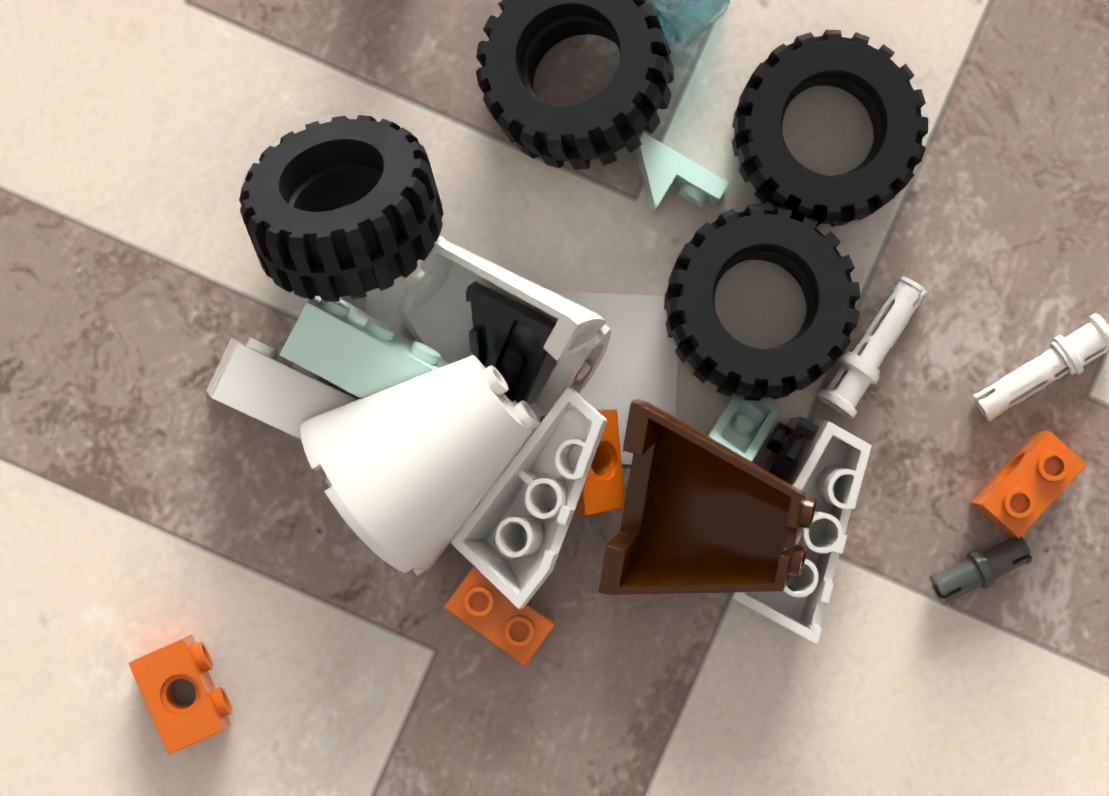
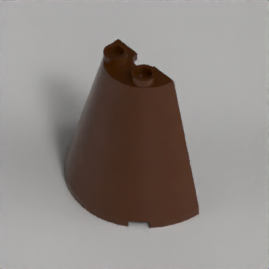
(701, 516)

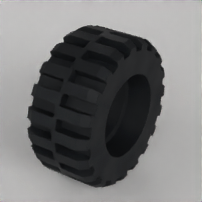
(868, 77)
(584, 129)
(356, 248)
(807, 257)

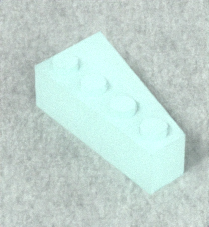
(355, 349)

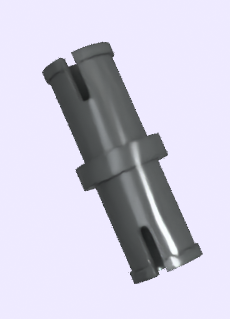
(980, 569)

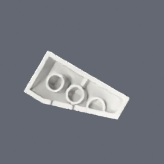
(528, 510)

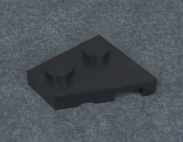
(508, 338)
(786, 444)

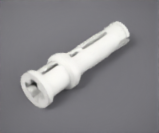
(1064, 357)
(861, 366)

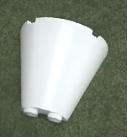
(441, 319)
(418, 457)

